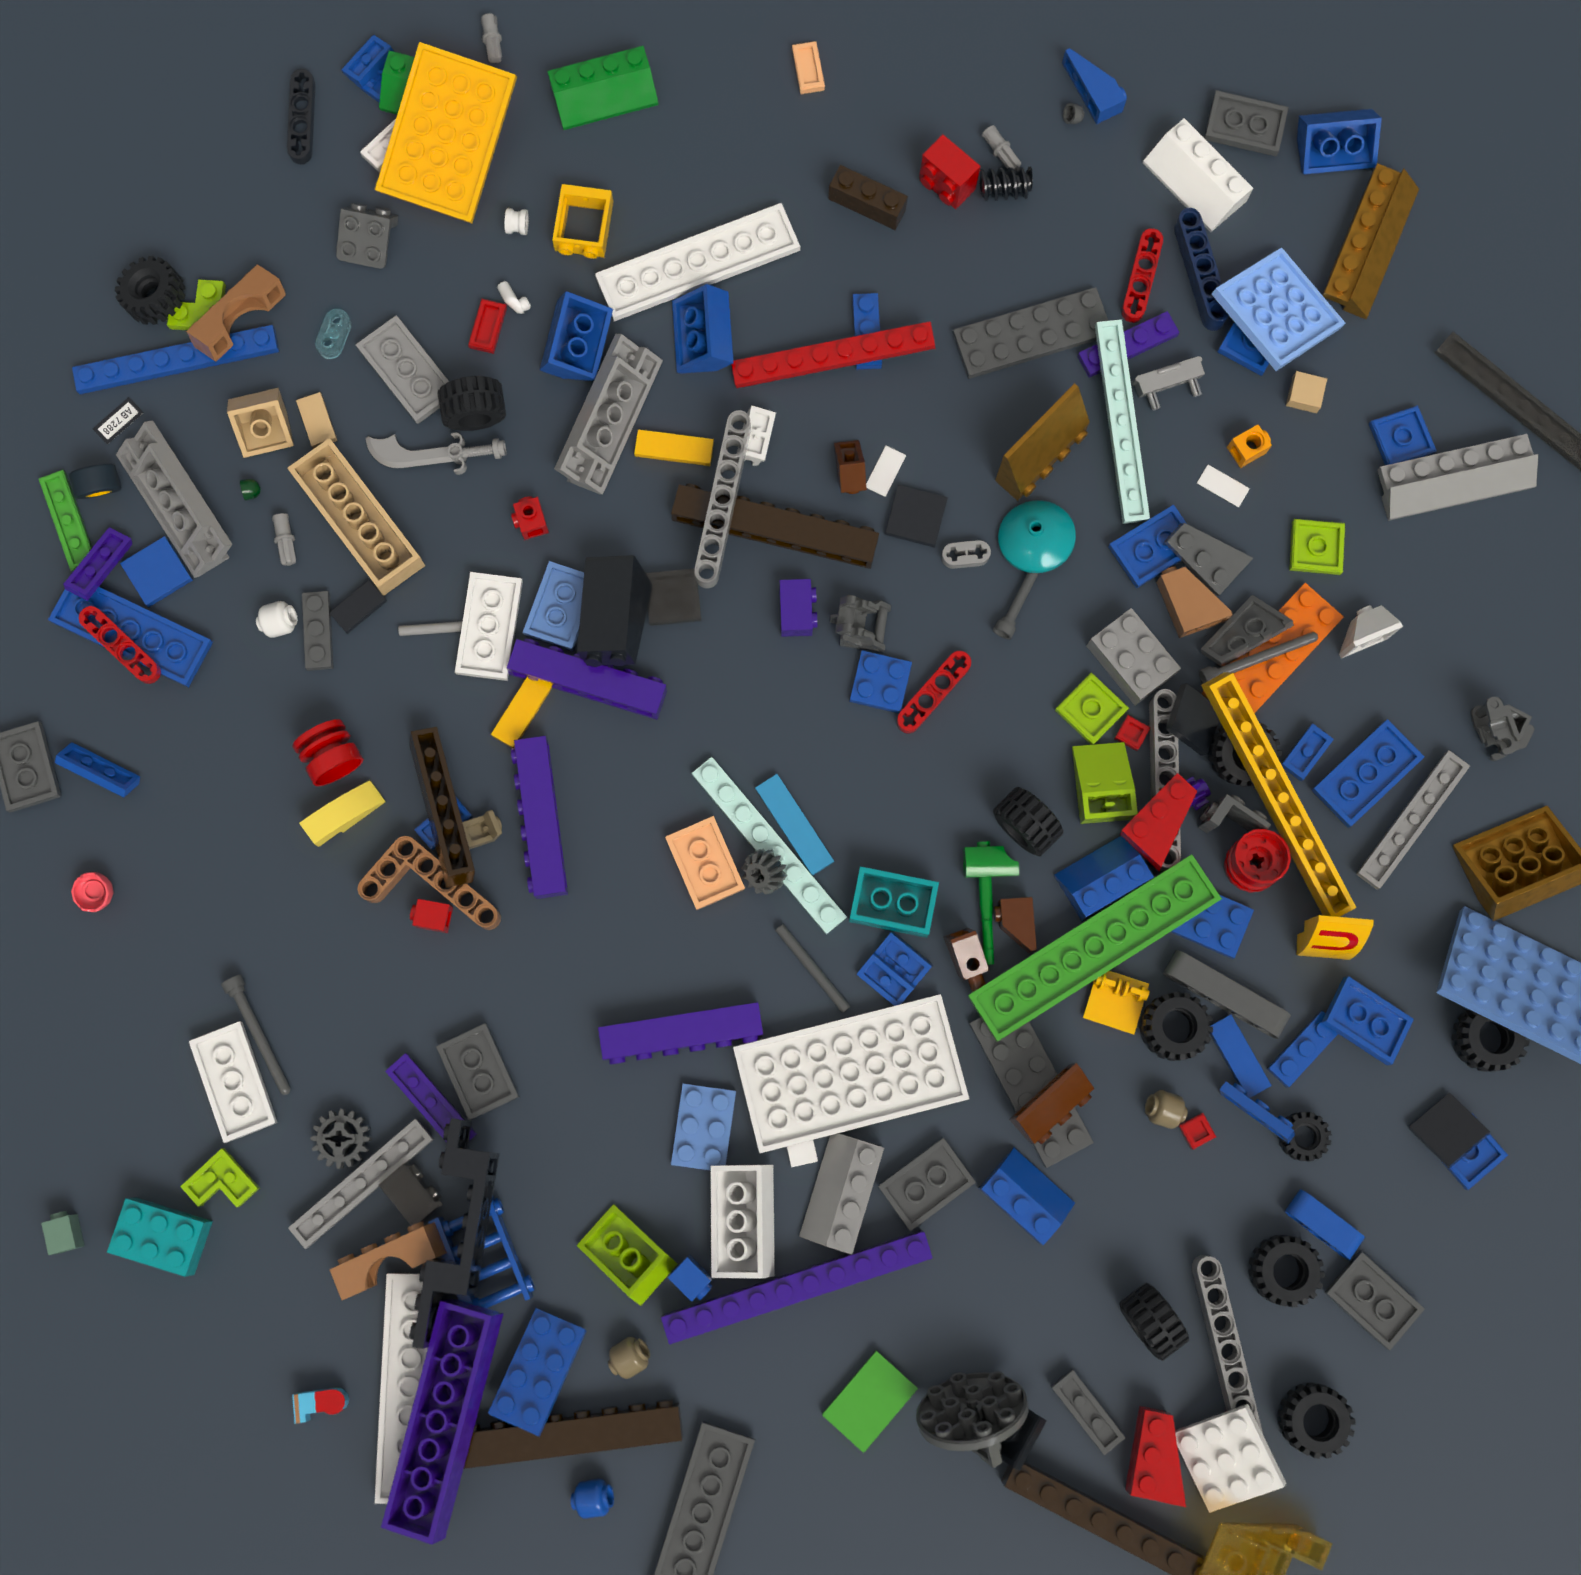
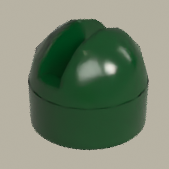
(249, 488)

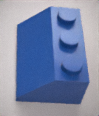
(1338, 141)
(702, 330)
(576, 338)
(1103, 877)
(1027, 1196)

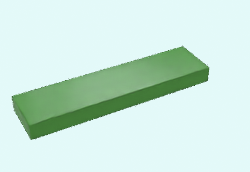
(66, 517)

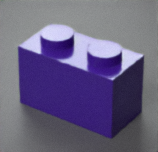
(796, 607)

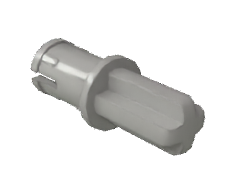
(491, 38)
(1001, 148)
(284, 539)

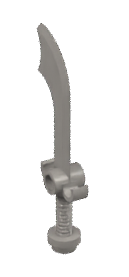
(391, 454)

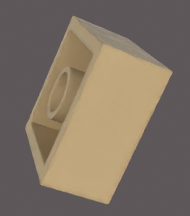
(1306, 392)

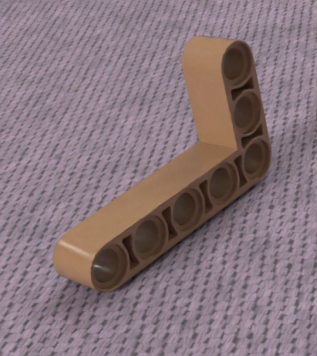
(433, 877)

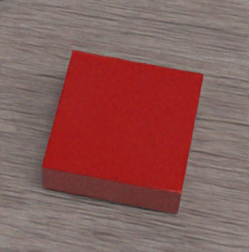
(1132, 733)
(1197, 1131)

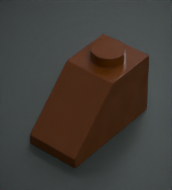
(850, 466)
(1017, 921)

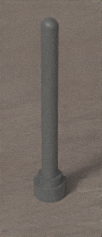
(1006, 626)
(1209, 673)
(235, 988)

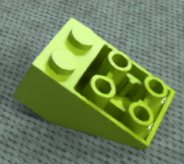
(1104, 783)

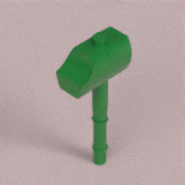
(984, 863)

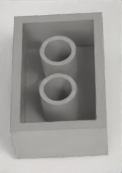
(1133, 656)

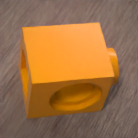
(1242, 453)

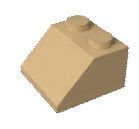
(260, 422)

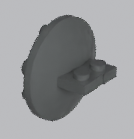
(973, 1413)

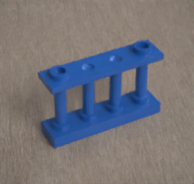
(525, 1284)

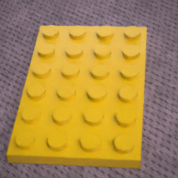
(445, 132)

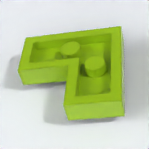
(207, 295)
(224, 1174)

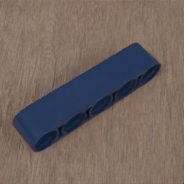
(1203, 258)

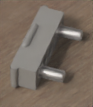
(1169, 377)

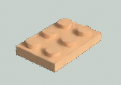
(705, 863)

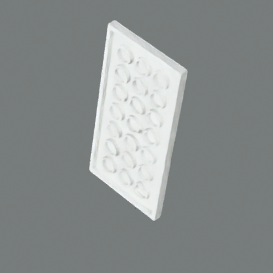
(850, 1073)

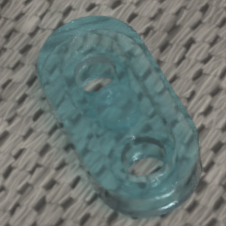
(334, 332)

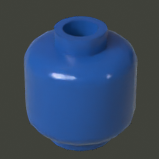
(592, 1498)

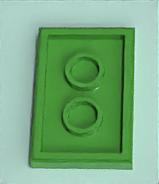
(869, 1401)

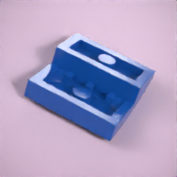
(367, 66)
(894, 969)

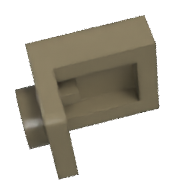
(482, 829)

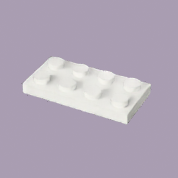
(488, 626)
(233, 1082)

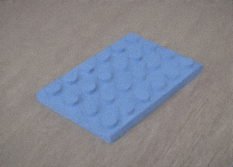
(1514, 982)

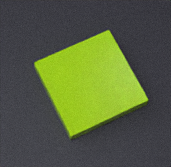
(1317, 546)
(1091, 709)

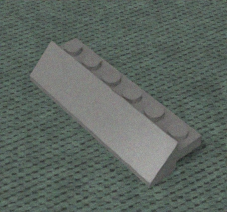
(608, 414)
(1458, 477)
(174, 500)

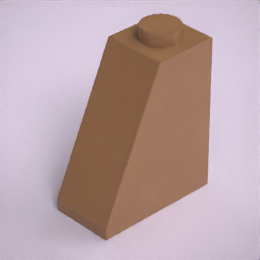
(1190, 602)

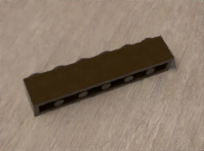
(441, 807)

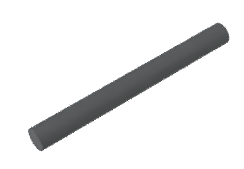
(812, 968)

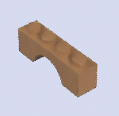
(253, 292)
(415, 1248)

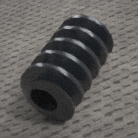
(1007, 183)

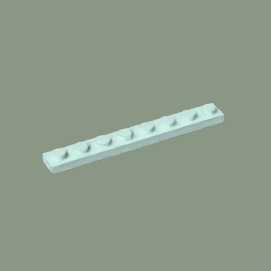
(1122, 421)
(762, 836)

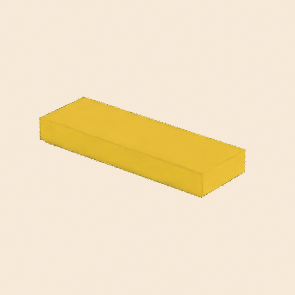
(674, 447)
(521, 711)

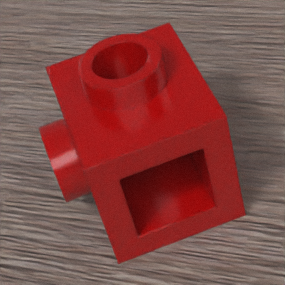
(529, 517)

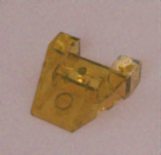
(1262, 1549)

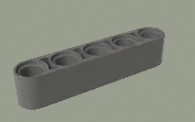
(1226, 994)

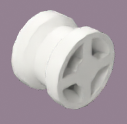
(516, 221)

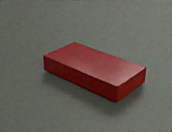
(487, 326)

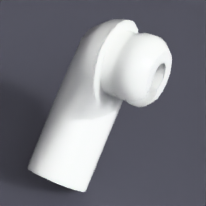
(510, 298)

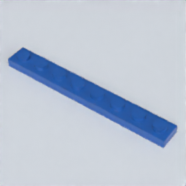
(170, 361)

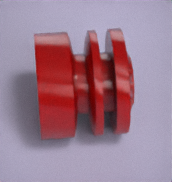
(327, 752)
(1261, 847)

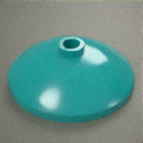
(1037, 550)

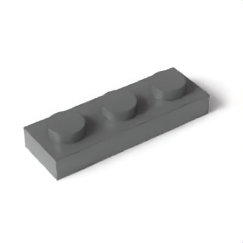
(317, 630)
(1088, 1412)

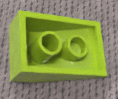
(627, 1255)

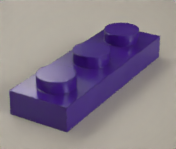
(98, 563)

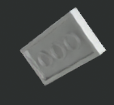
(404, 368)

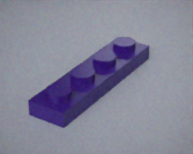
(1137, 340)
(424, 1094)

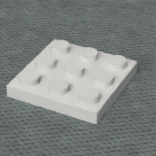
(1229, 1458)

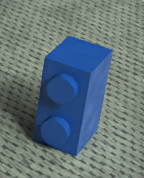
(691, 1279)

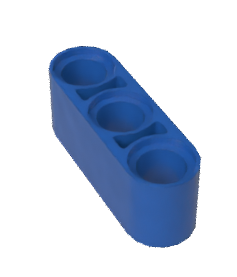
(1324, 1224)

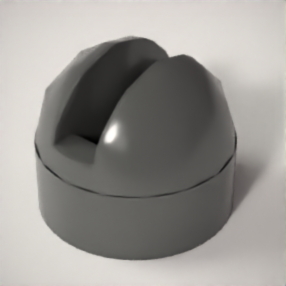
(1073, 113)

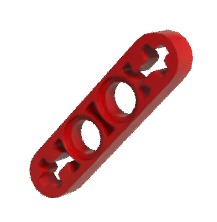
(1142, 275)
(119, 645)
(934, 692)

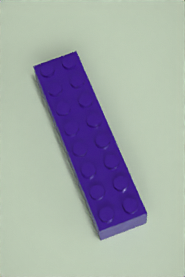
(442, 1421)

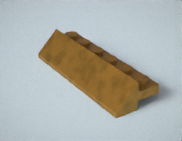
(1371, 240)

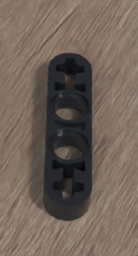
(301, 116)

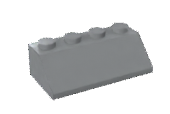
(841, 1192)

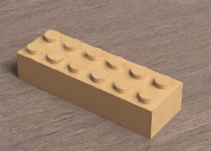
(356, 516)

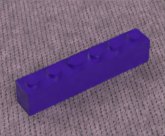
(601, 683)
(540, 817)
(679, 1032)

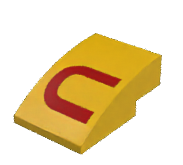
(1333, 937)

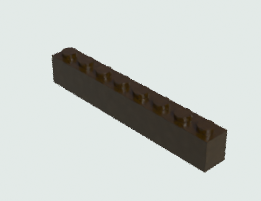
(781, 527)
(577, 1434)
(1102, 1520)

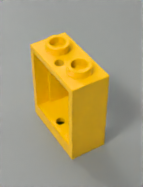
(585, 198)

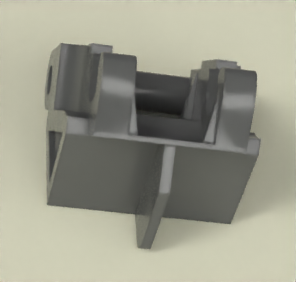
(852, 620)
(1502, 727)

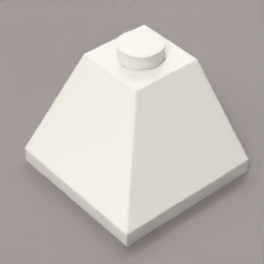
(1368, 629)

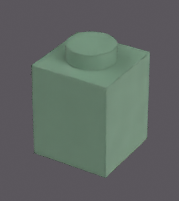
(62, 1233)

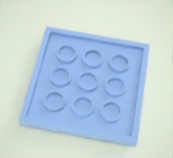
(1278, 308)

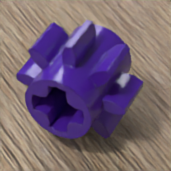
(1202, 792)

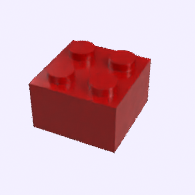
(949, 172)

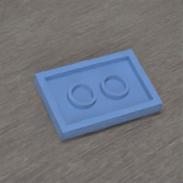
(557, 607)
(703, 1127)

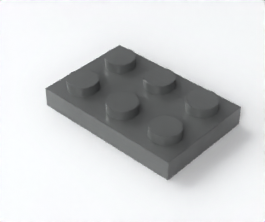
(1246, 123)
(26, 768)
(477, 1071)
(926, 1184)
(1374, 1300)

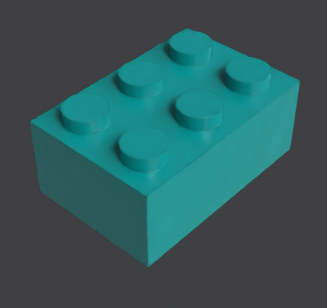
(893, 902)
(159, 1236)

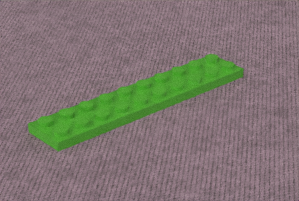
(1094, 947)

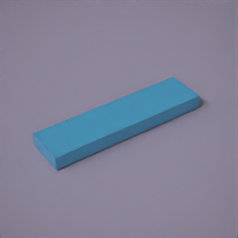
(794, 825)

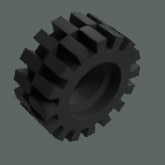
(1320, 1142)

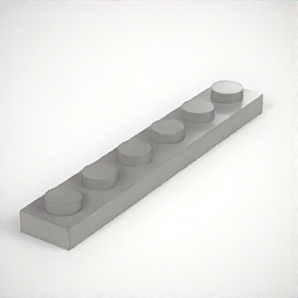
(1412, 820)
(360, 1184)

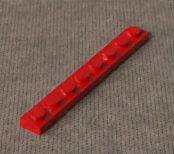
(833, 354)

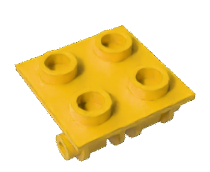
(1116, 1001)

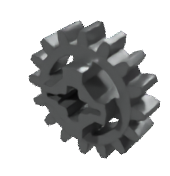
(340, 1149)

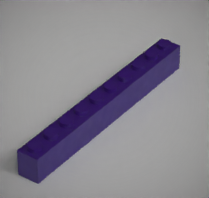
(796, 1287)

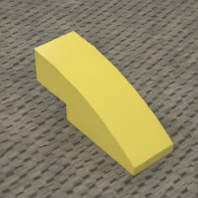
(342, 813)

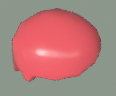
(92, 891)

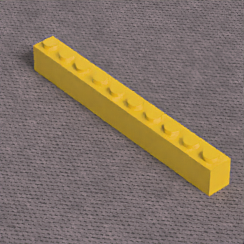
(1278, 795)

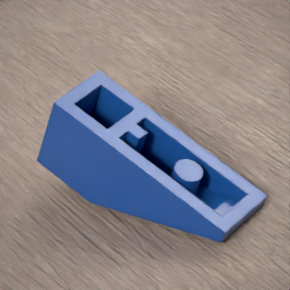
(1096, 88)

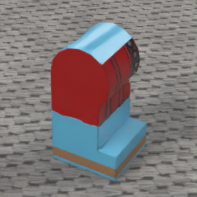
(325, 1400)

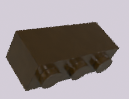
(867, 197)

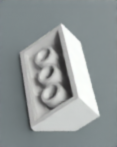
(1198, 174)
(742, 1221)

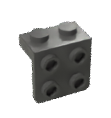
(364, 235)
(1233, 808)

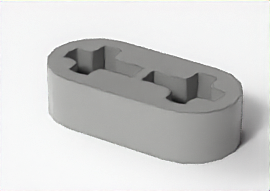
(966, 548)

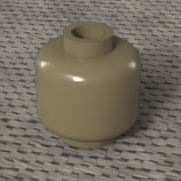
(1166, 1109)
(628, 1357)

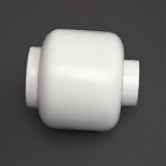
(276, 619)

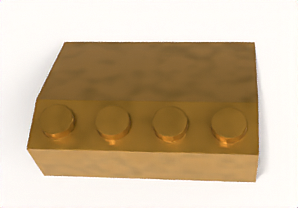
(1044, 445)
(1520, 862)

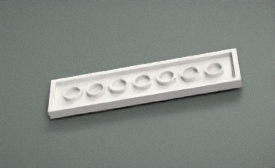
(697, 261)
(399, 1376)

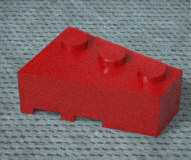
(1159, 821)
(1154, 1459)

